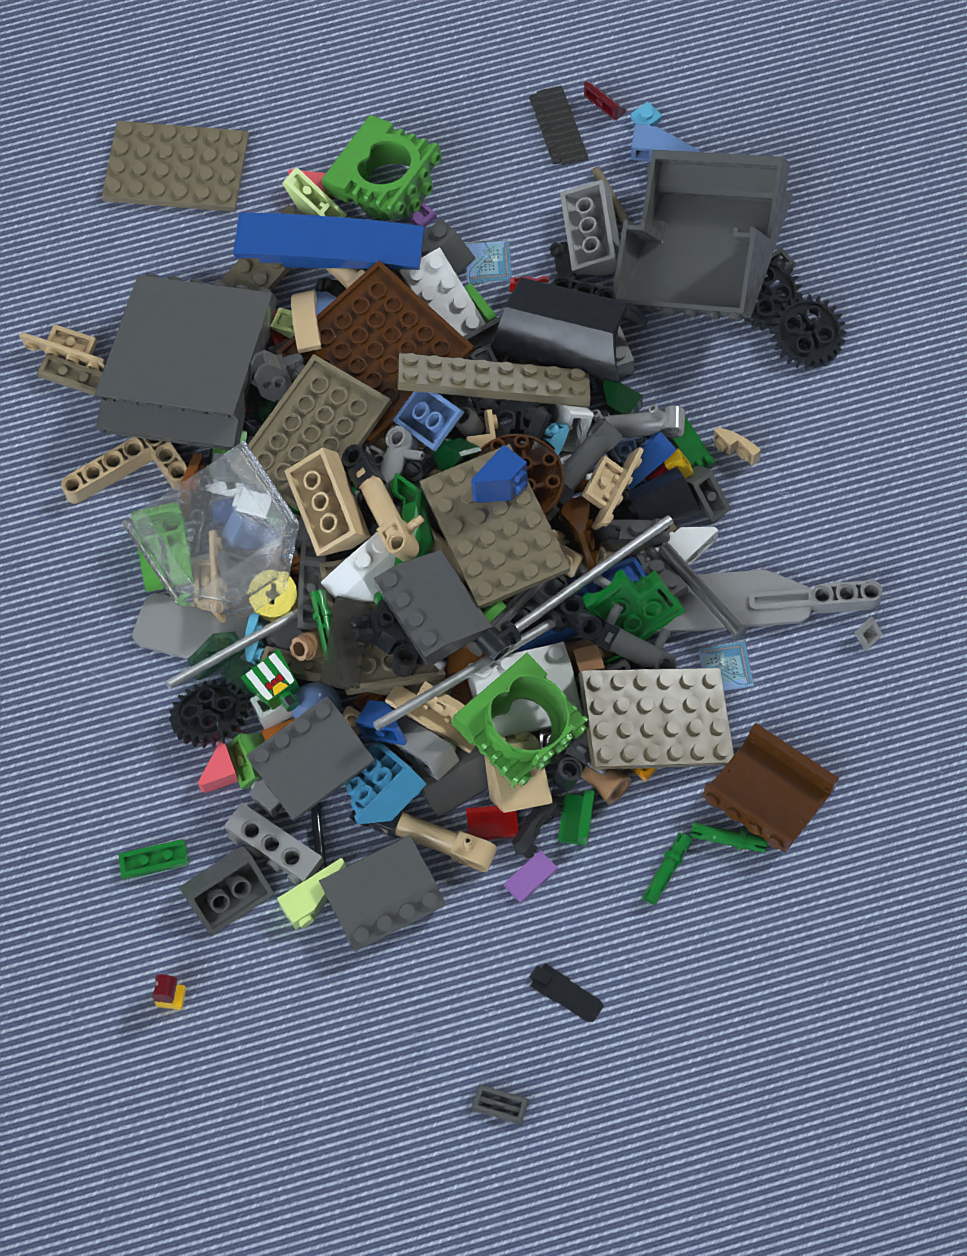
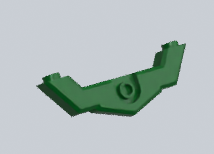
(413, 505)

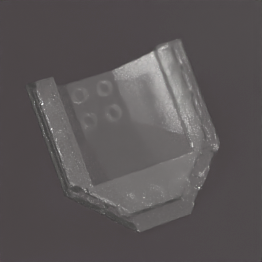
(220, 537)

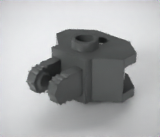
(274, 373)

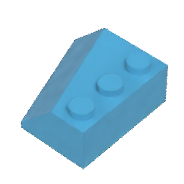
(383, 787)

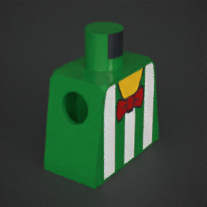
(273, 682)

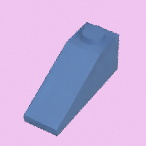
(653, 138)

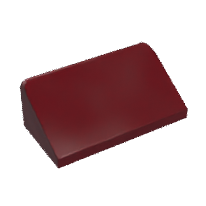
(603, 101)

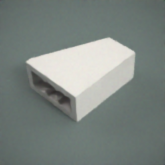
(578, 421)

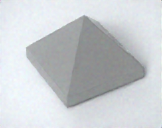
(868, 633)

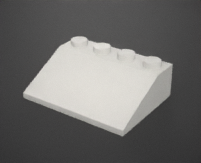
(526, 714)

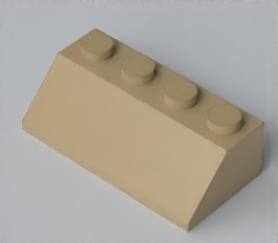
(327, 502)

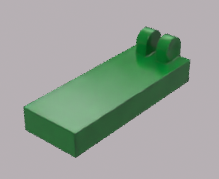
(694, 448)
(154, 859)

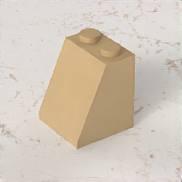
(532, 794)

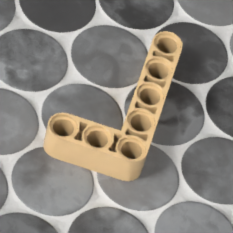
(127, 464)

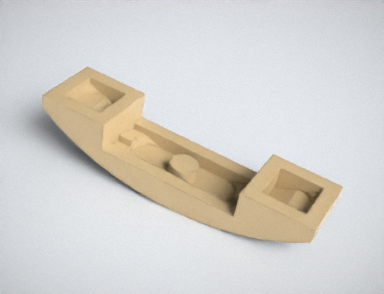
(305, 321)

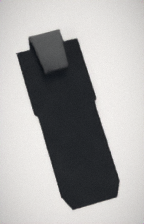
(565, 992)

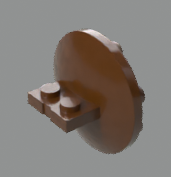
(543, 466)

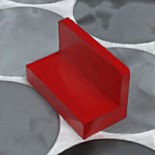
(491, 823)

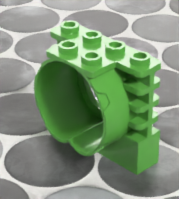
(377, 146)
(520, 681)

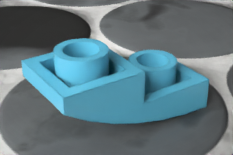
(555, 436)
(255, 651)

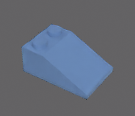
(428, 417)

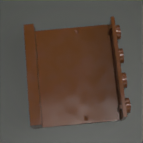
(771, 788)

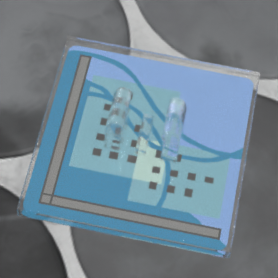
(491, 261)
(733, 663)

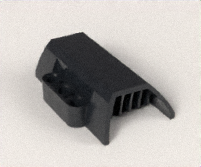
(565, 325)

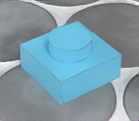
(646, 115)

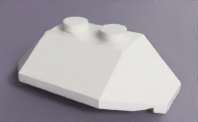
(356, 573)

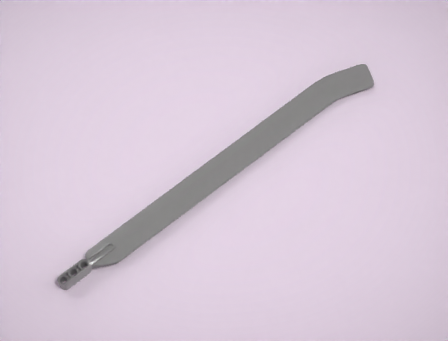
(751, 596)

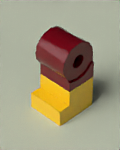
(676, 459)
(168, 992)

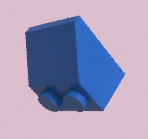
(500, 478)

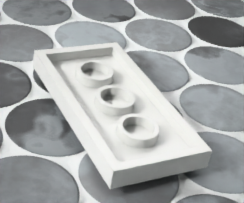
(443, 292)

